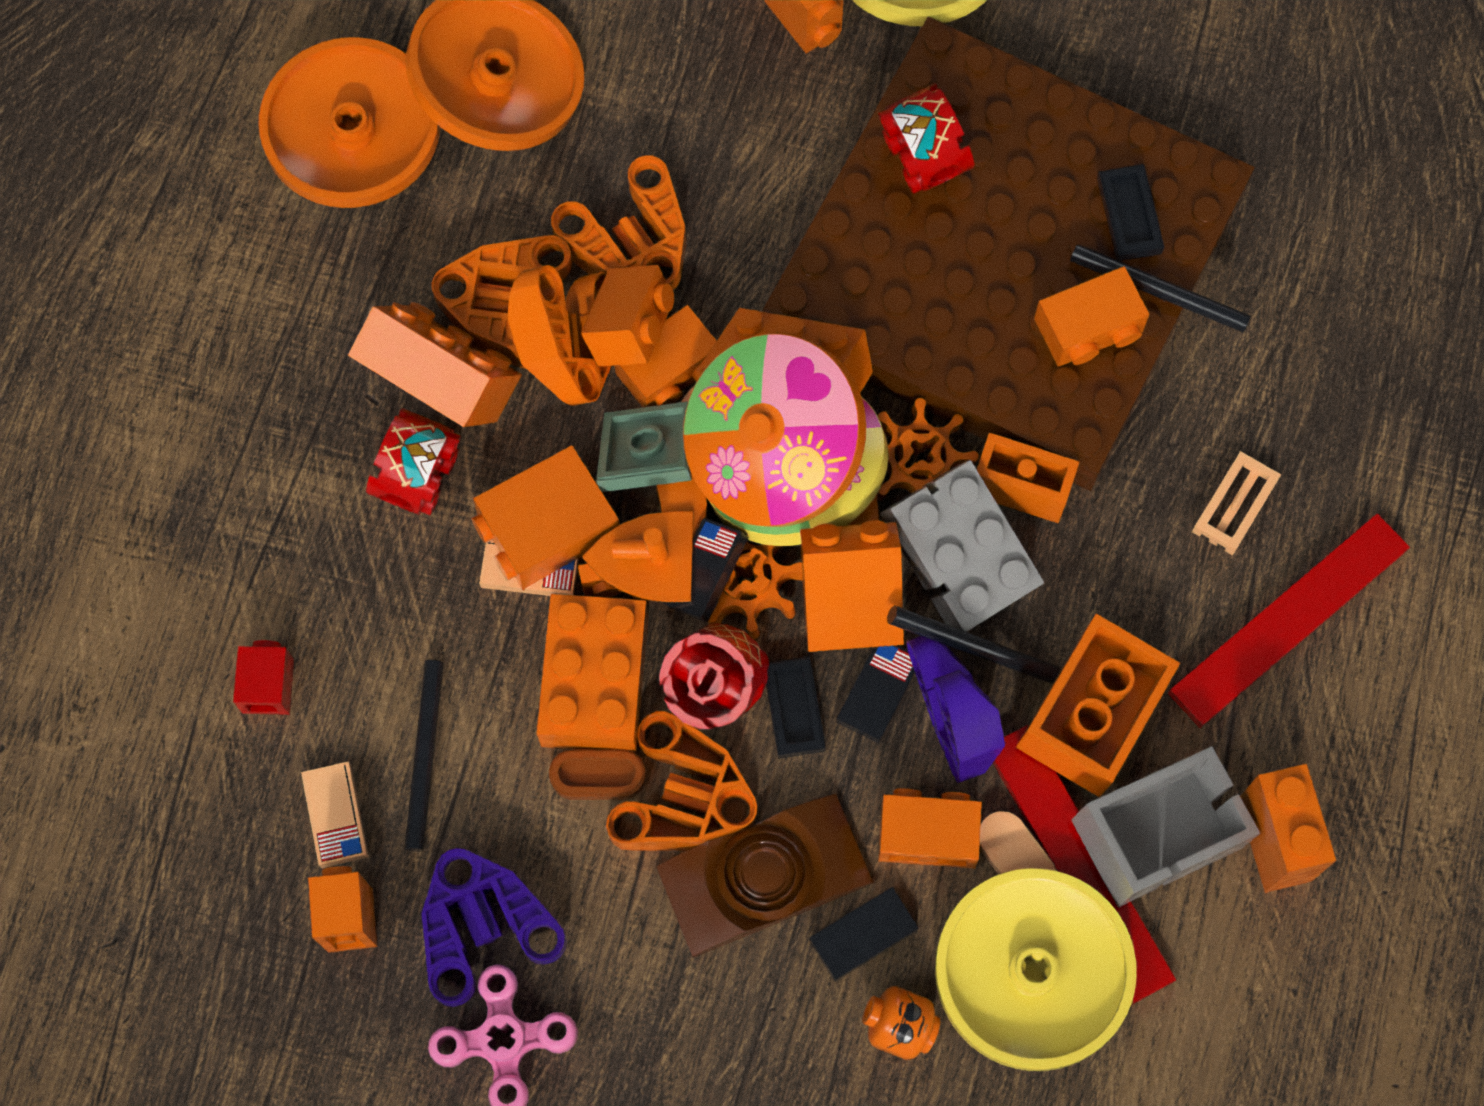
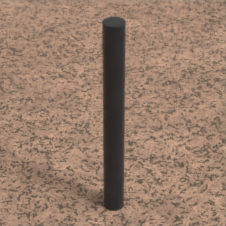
(1164, 289)
(972, 644)
(424, 756)

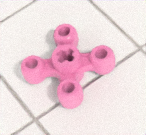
(502, 1018)

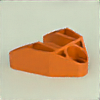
(597, 252)
(488, 282)
(550, 330)
(672, 829)

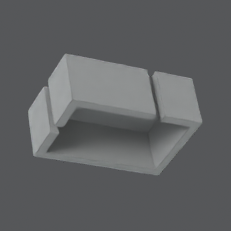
(965, 544)
(1164, 826)

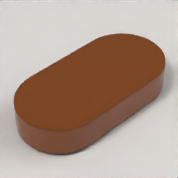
(597, 774)

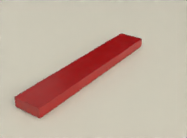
(1288, 621)
(1049, 816)

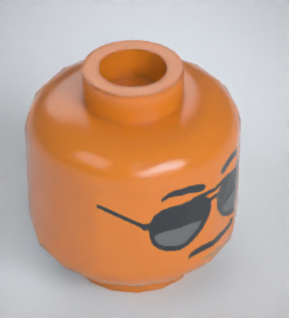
(901, 1023)

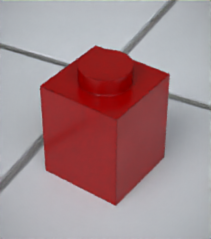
(263, 678)

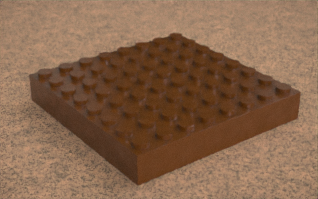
(959, 269)

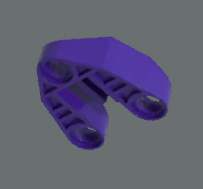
(959, 710)
(442, 938)

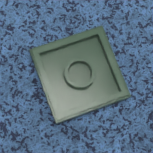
(643, 448)

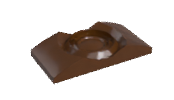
(764, 874)

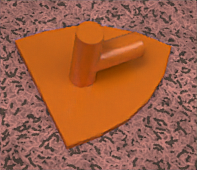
(648, 556)

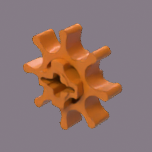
(913, 440)
(760, 594)

